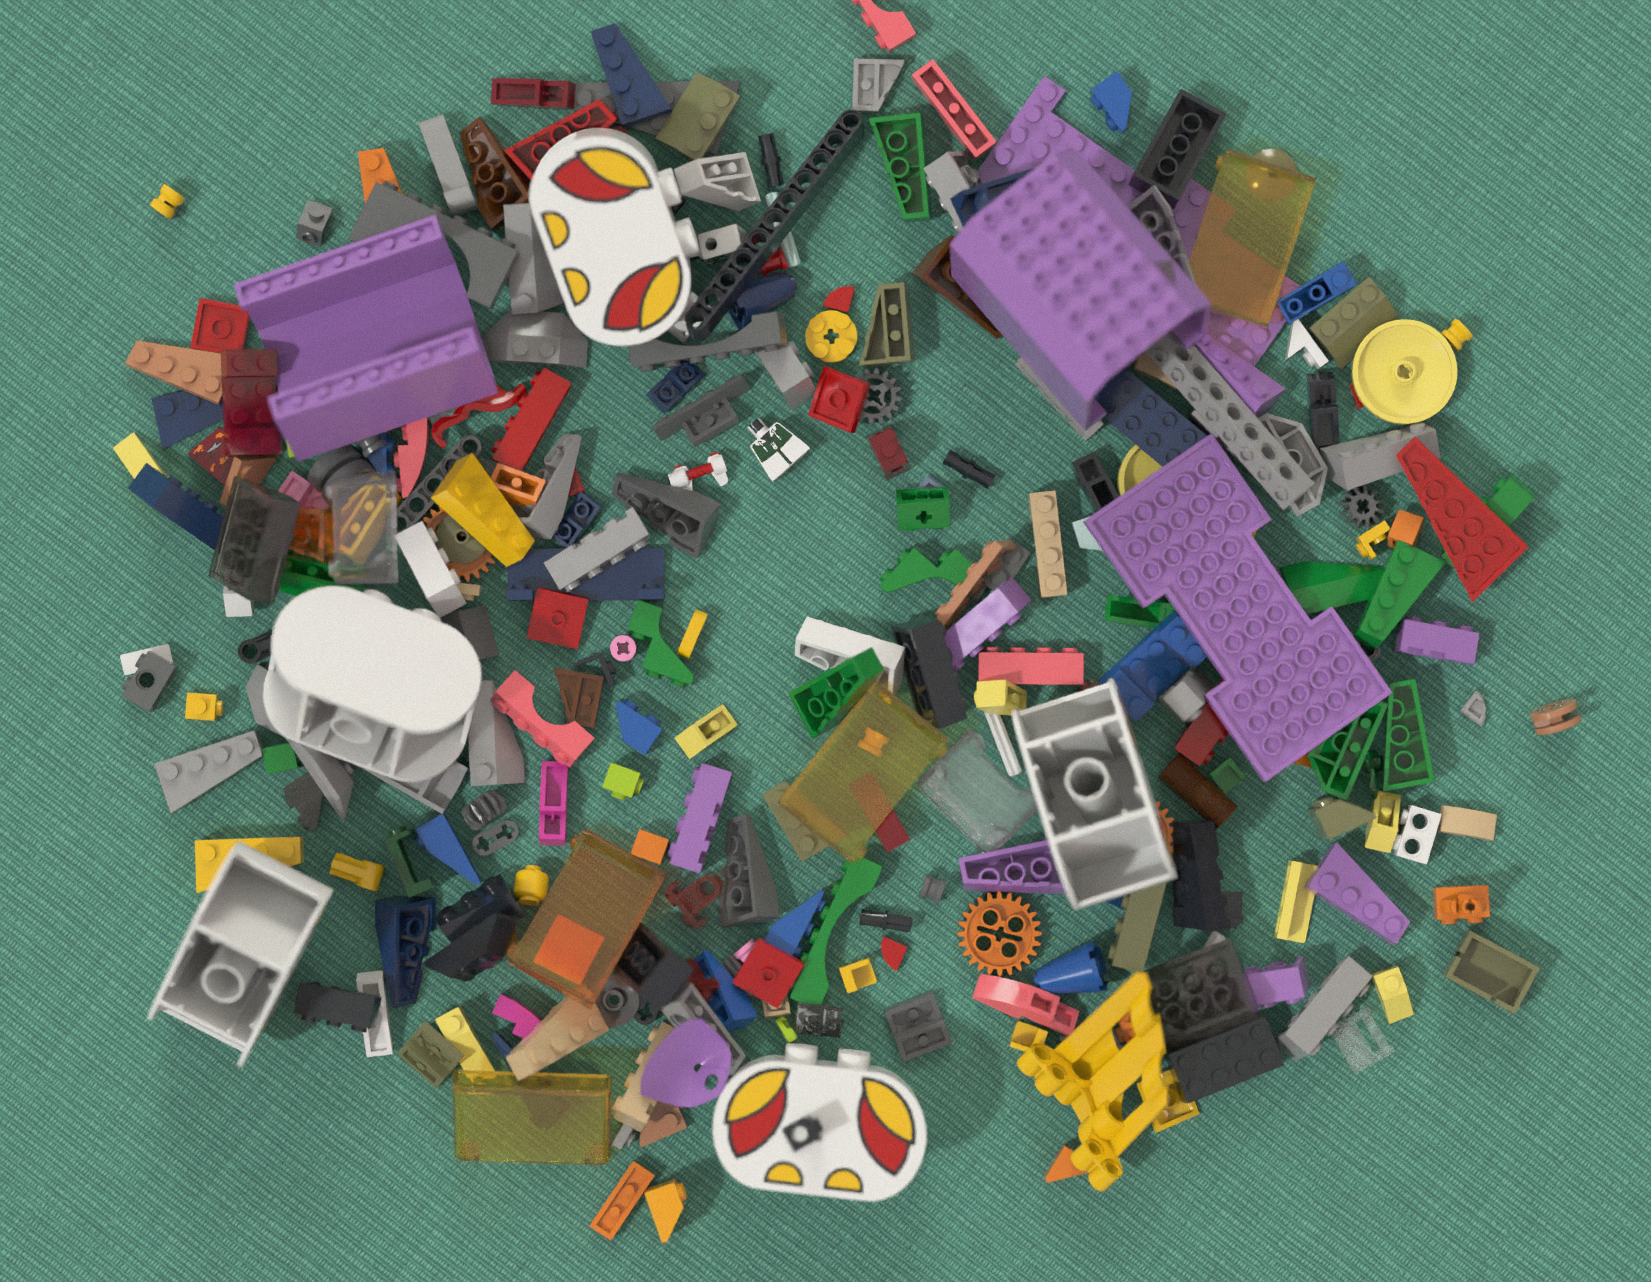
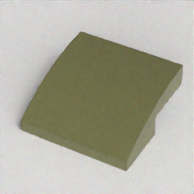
(430, 1054)

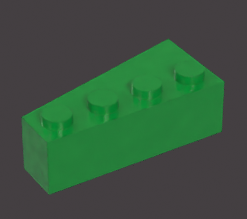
(1506, 501)
(1406, 740)

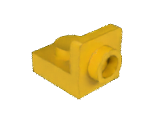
(1375, 535)
(203, 706)

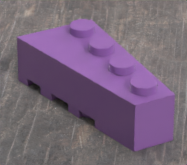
(1247, 381)
(700, 818)
(1013, 869)

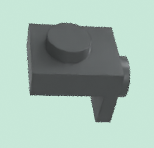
(313, 223)

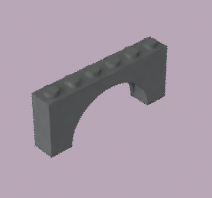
(487, 258)

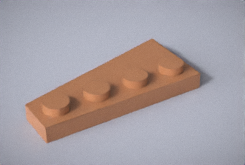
(181, 367)
(975, 581)

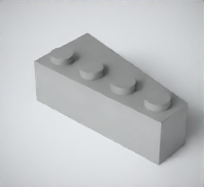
(1374, 456)

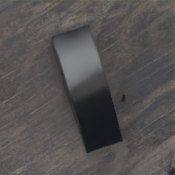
(1323, 409)
(1094, 481)

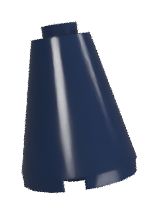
(761, 297)

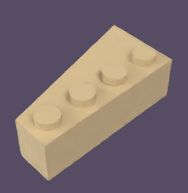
(559, 1033)
(634, 1108)

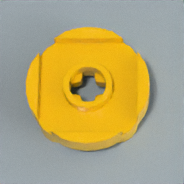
(840, 324)

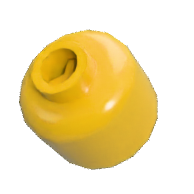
(531, 885)

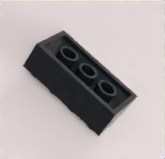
(930, 672)

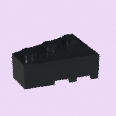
(478, 905)

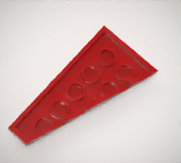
(1470, 532)

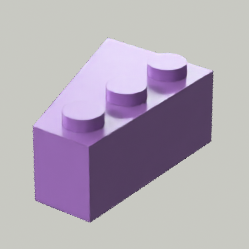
(1436, 640)

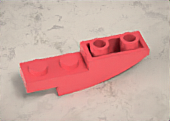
(412, 457)
(1027, 1001)

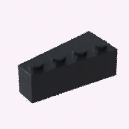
(1197, 885)

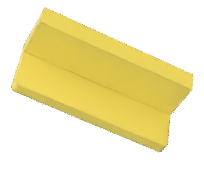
(1295, 903)

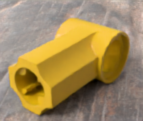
(364, 873)

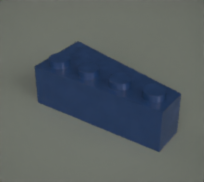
(178, 504)

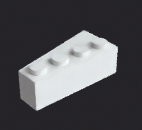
(831, 645)

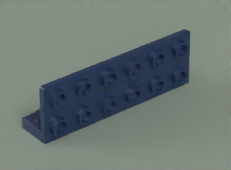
(1147, 418)
(634, 578)

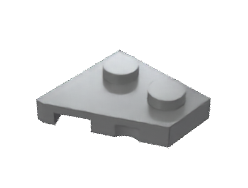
(873, 82)

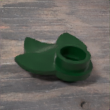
(1373, 764)

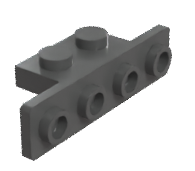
(706, 415)

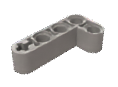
(448, 165)

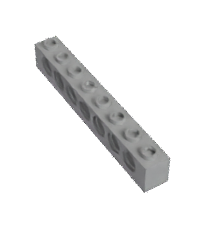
(1231, 420)

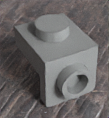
(624, 1136)

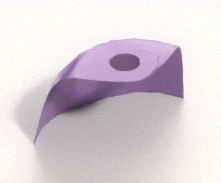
(671, 1072)

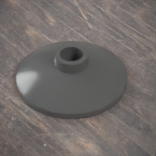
(628, 1003)

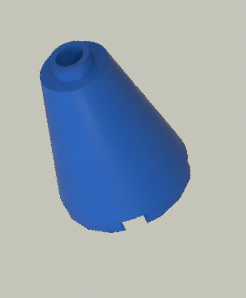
(1074, 972)

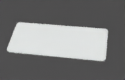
(129, 660)

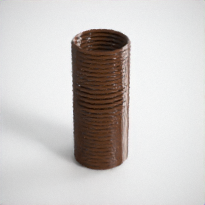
(1204, 798)

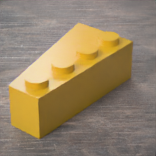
(212, 854)

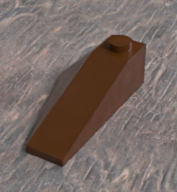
(494, 173)
(936, 274)

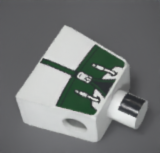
(727, 241)
(776, 448)

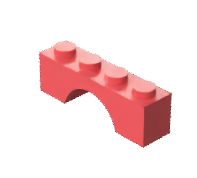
(891, 27)
(564, 741)

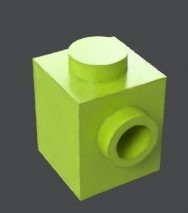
(622, 781)

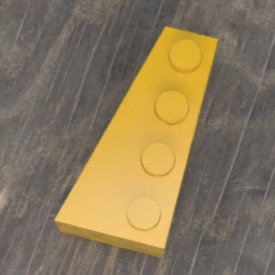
(483, 511)

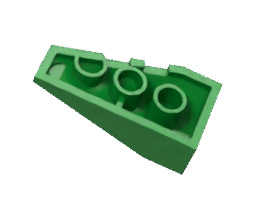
(1329, 584)

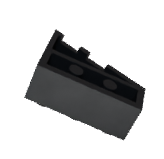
(337, 1006)

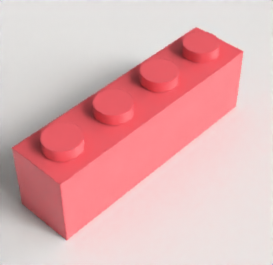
(953, 110)
(1032, 668)

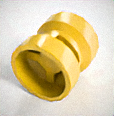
(170, 196)

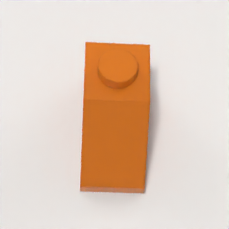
(517, 486)

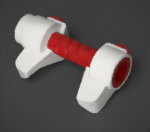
(682, 477)

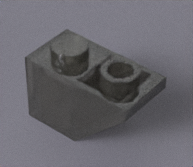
(307, 799)

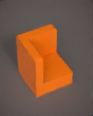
(1406, 528)
(650, 846)

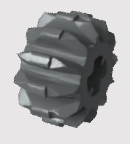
(1370, 507)
(484, 810)

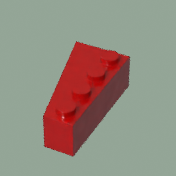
(531, 150)

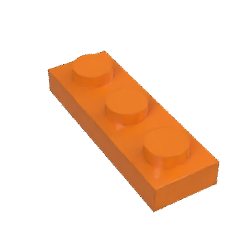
(622, 1200)

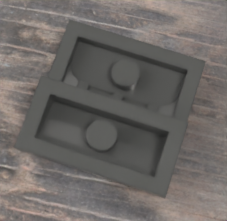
(917, 1026)

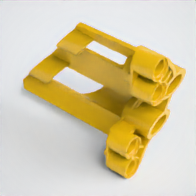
(1094, 1074)

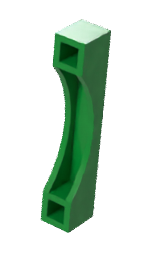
(857, 881)

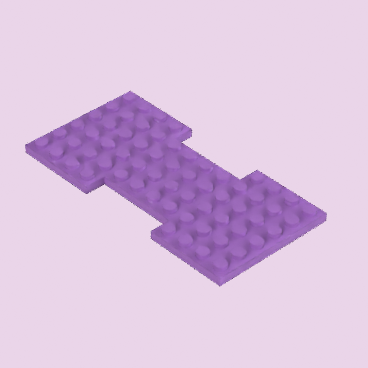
(1282, 673)

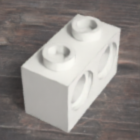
(1423, 836)

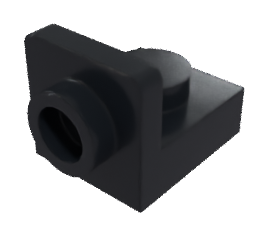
(1234, 908)

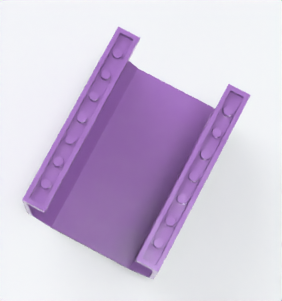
(1073, 280)
(368, 338)

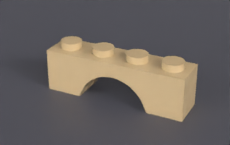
(1047, 544)

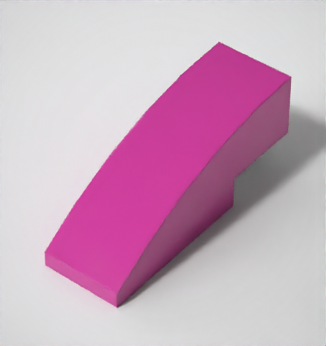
(553, 803)
(517, 1013)

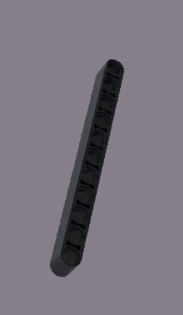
(775, 235)

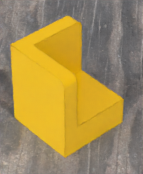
(857, 975)
(1026, 1035)

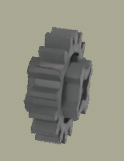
(882, 389)

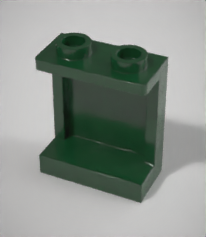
(403, 864)

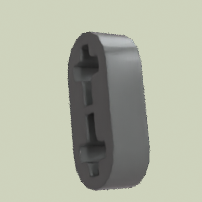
(492, 832)

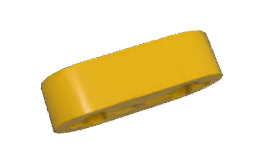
(692, 634)

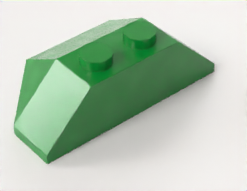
(306, 573)
(1343, 753)

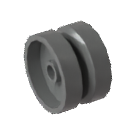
(337, 463)

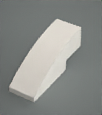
(379, 1039)

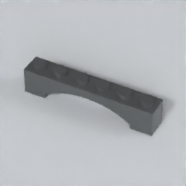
(764, 332)

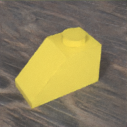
(999, 697)
(706, 731)
(1383, 830)
(1392, 994)

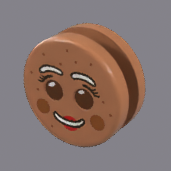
(1554, 717)

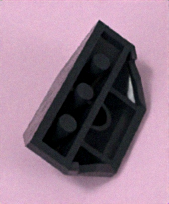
(476, 949)

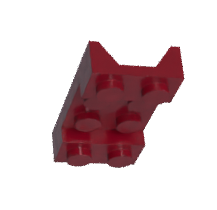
(247, 413)

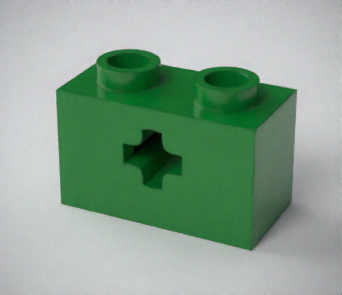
(923, 508)

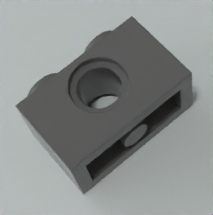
(163, 673)

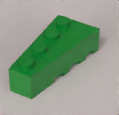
(904, 156)
(1397, 587)
(833, 693)

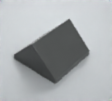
(476, 628)

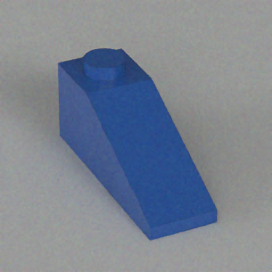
(445, 845)
(729, 1001)

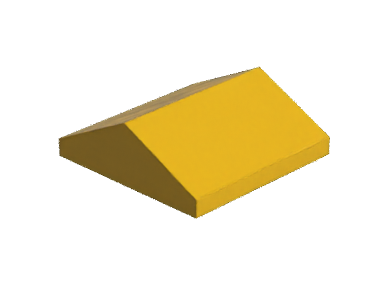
(1175, 1110)

